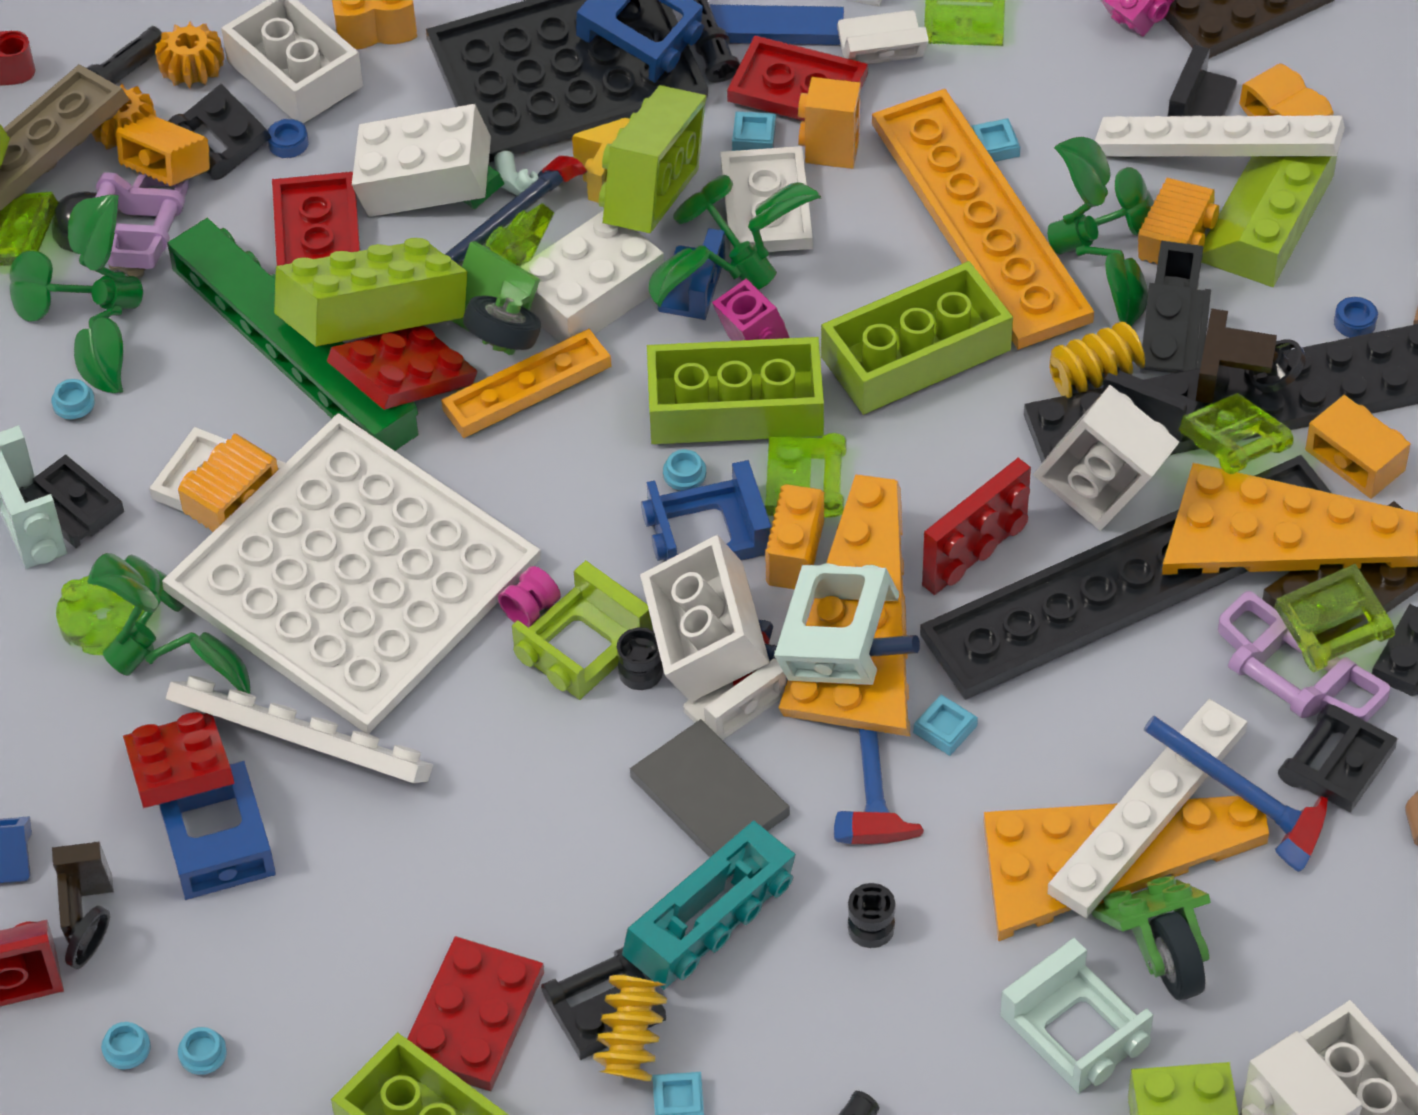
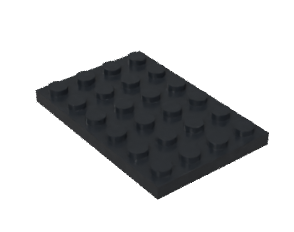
(542, 80)

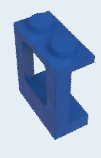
(600, 18)
(736, 499)
(222, 857)

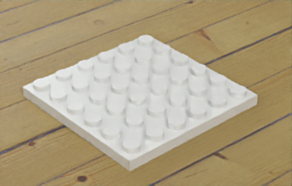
(351, 572)

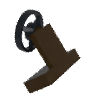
(1247, 351)
(81, 872)

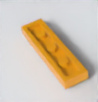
(526, 383)

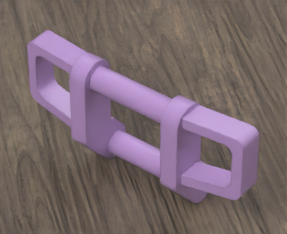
(142, 244)
(1309, 701)

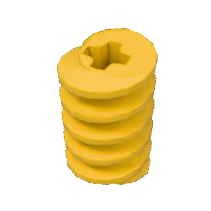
(1094, 356)
(630, 1027)

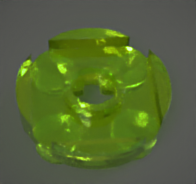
(79, 623)

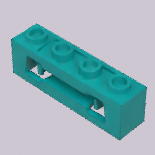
(760, 871)

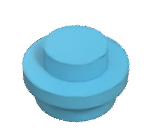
(72, 399)
(684, 470)
(125, 1045)
(202, 1051)

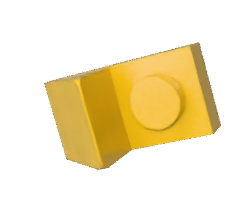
(589, 149)

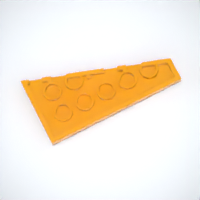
(1282, 527)
(865, 536)
(1034, 845)

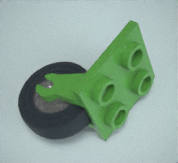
(499, 301)
(1171, 941)

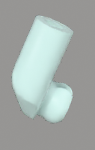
(514, 181)

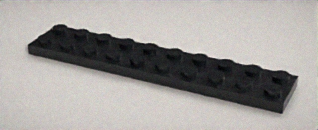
(1369, 369)
(1075, 601)

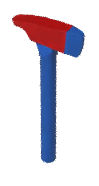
(876, 822)
(1300, 827)

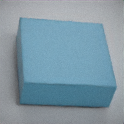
(753, 131)
(998, 139)
(945, 725)
(678, 1094)

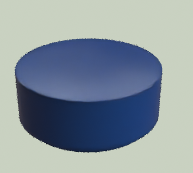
(288, 138)
(1355, 317)

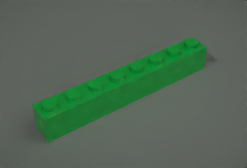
(246, 299)

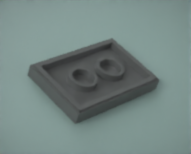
(707, 788)

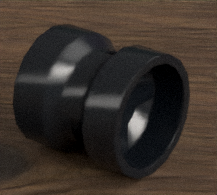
(639, 659)
(871, 915)

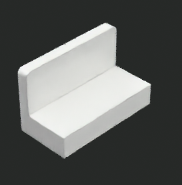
(882, 37)
(735, 706)

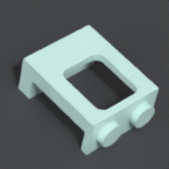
(32, 524)
(834, 652)
(1052, 990)

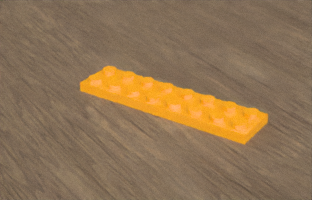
(982, 216)

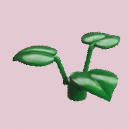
(1076, 231)
(91, 234)
(747, 259)
(143, 587)

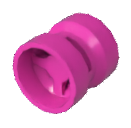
(531, 595)

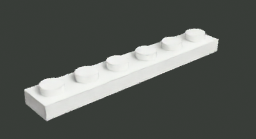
(1221, 135)
(317, 735)
(1143, 812)

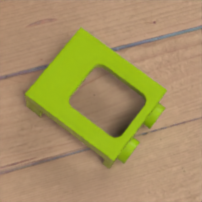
(598, 604)

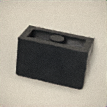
(1199, 90)
(1155, 401)

